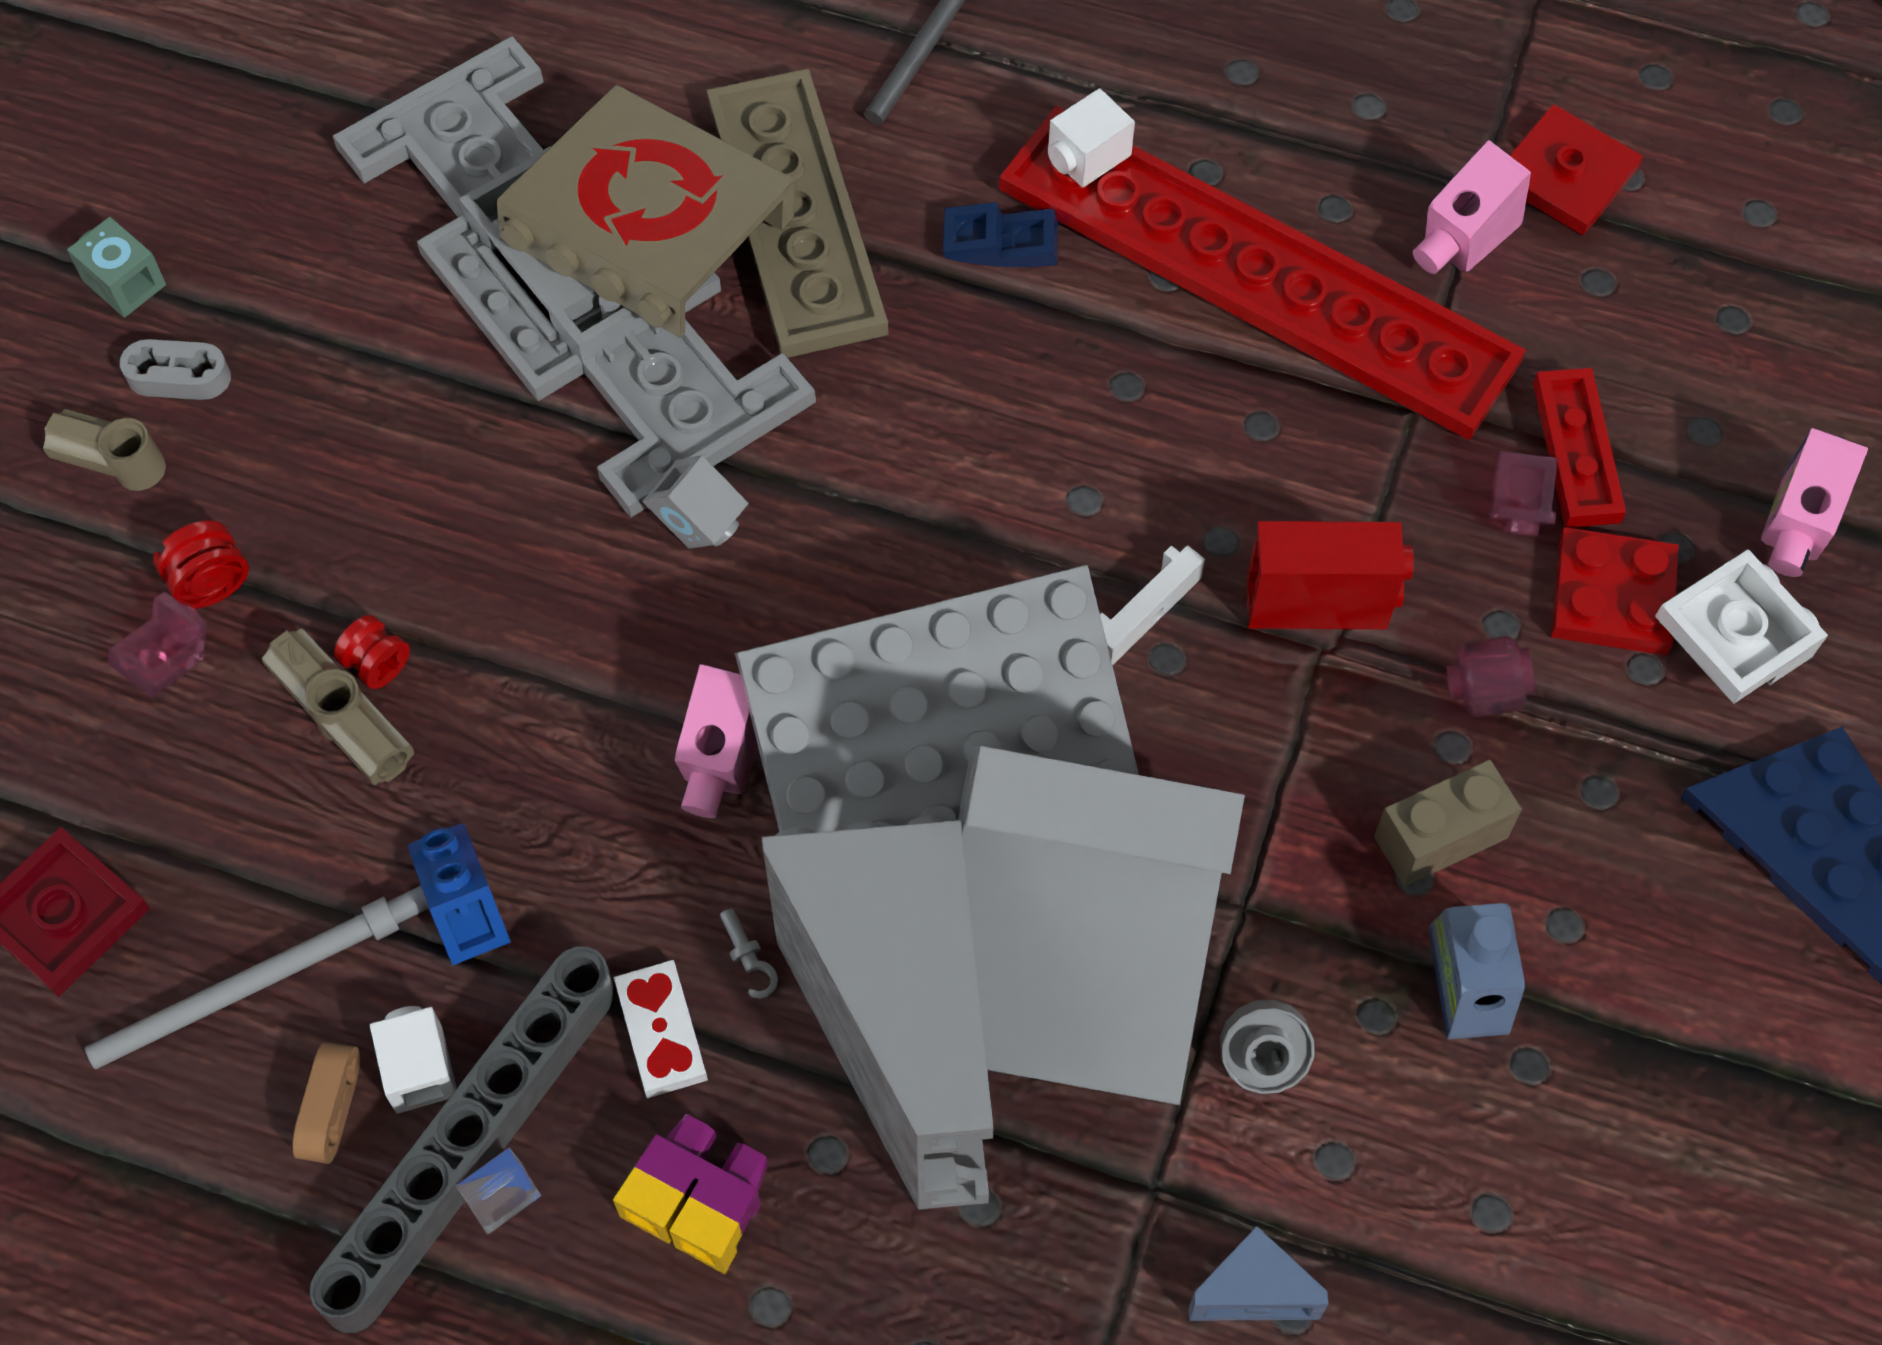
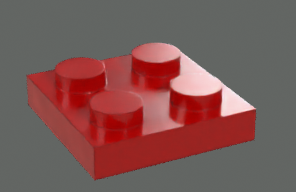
(1612, 590)

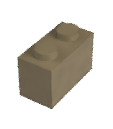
(1447, 822)

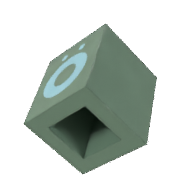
(116, 266)

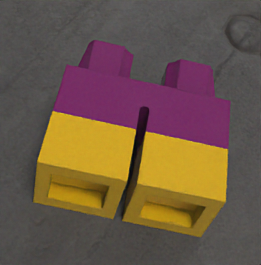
(691, 1200)

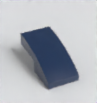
(988, 238)

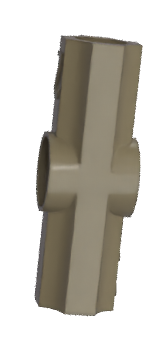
(358, 727)

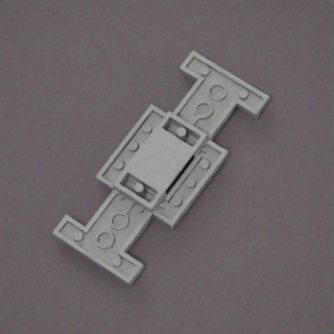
(659, 384)

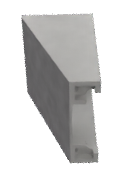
(890, 971)

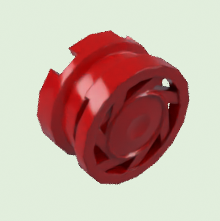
(201, 564)

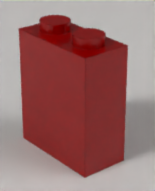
(1326, 575)

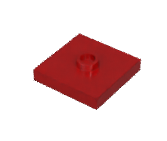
(1574, 168)

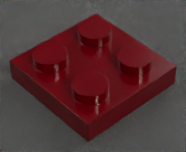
(64, 911)

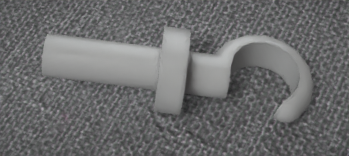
(746, 951)

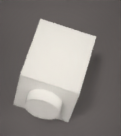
(1090, 138)
(413, 1058)

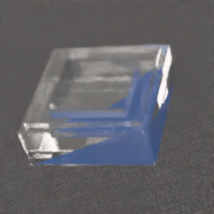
(498, 1190)

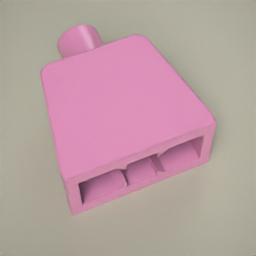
(1474, 211)
(715, 723)

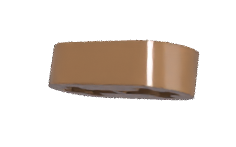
(326, 1102)

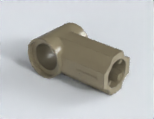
(108, 447)

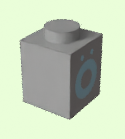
(696, 503)

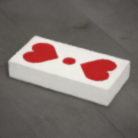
(660, 1029)

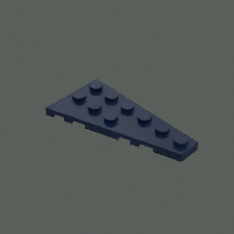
(1815, 829)

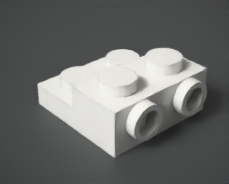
(1742, 626)

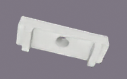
(1177, 576)

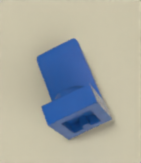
(458, 893)

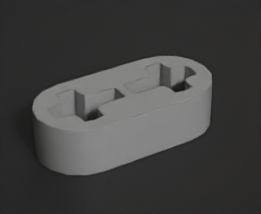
(175, 369)

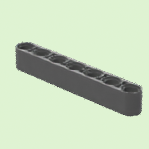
(437, 1156)

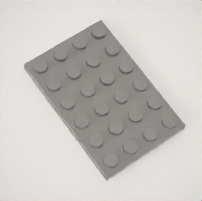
(887, 708)

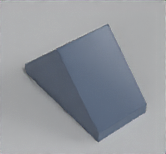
(1258, 1284)

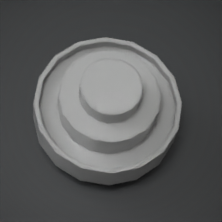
(1266, 1046)

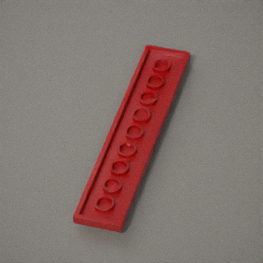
(1278, 281)

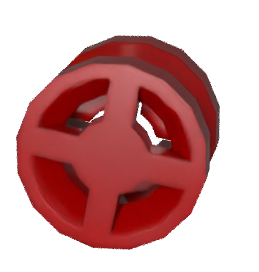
(371, 651)

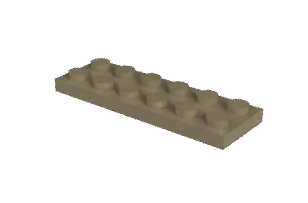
(817, 265)

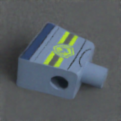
(1476, 958)

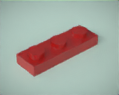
(1579, 439)

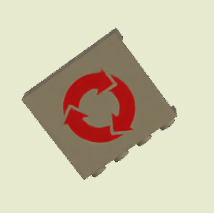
(641, 206)

